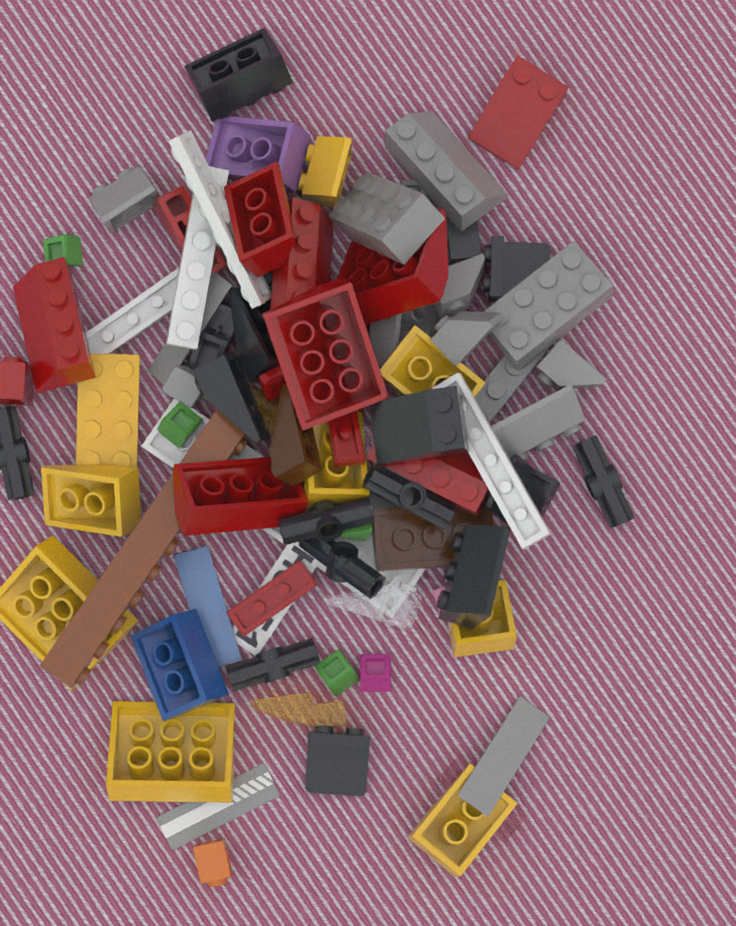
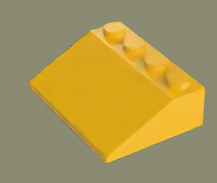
(45, 597)
(172, 758)

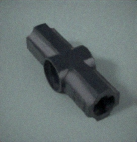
(14, 456)
(603, 482)
(392, 488)
(326, 520)
(344, 565)
(273, 664)

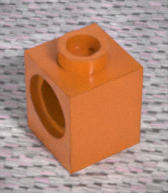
(213, 862)

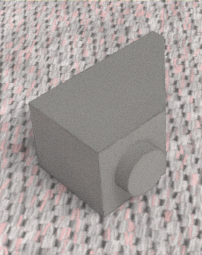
(460, 286)
(463, 333)
(566, 367)

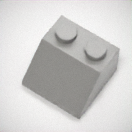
(124, 198)

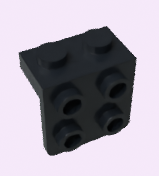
(511, 264)
(539, 486)
(337, 761)

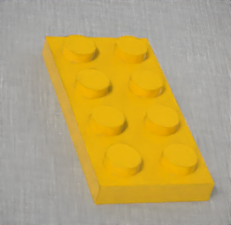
(109, 412)

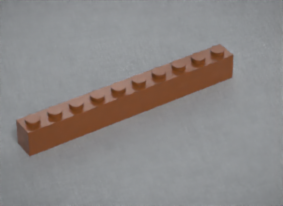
(134, 564)

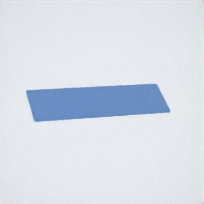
(205, 596)

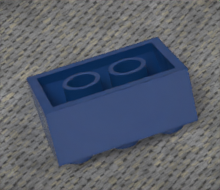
(179, 664)

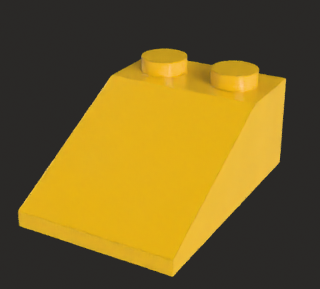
(420, 366)
(335, 483)
(92, 498)
(457, 831)

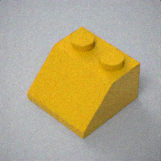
(327, 170)
(492, 635)

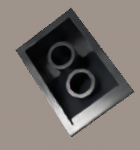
(251, 336)
(419, 426)

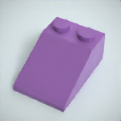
(252, 144)

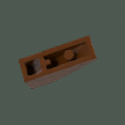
(292, 450)

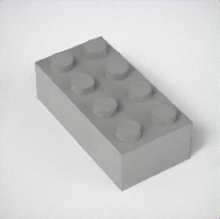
(386, 217)
(548, 304)

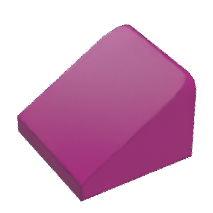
(375, 672)

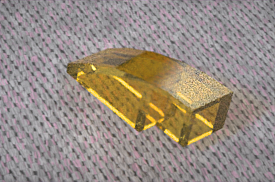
(301, 709)

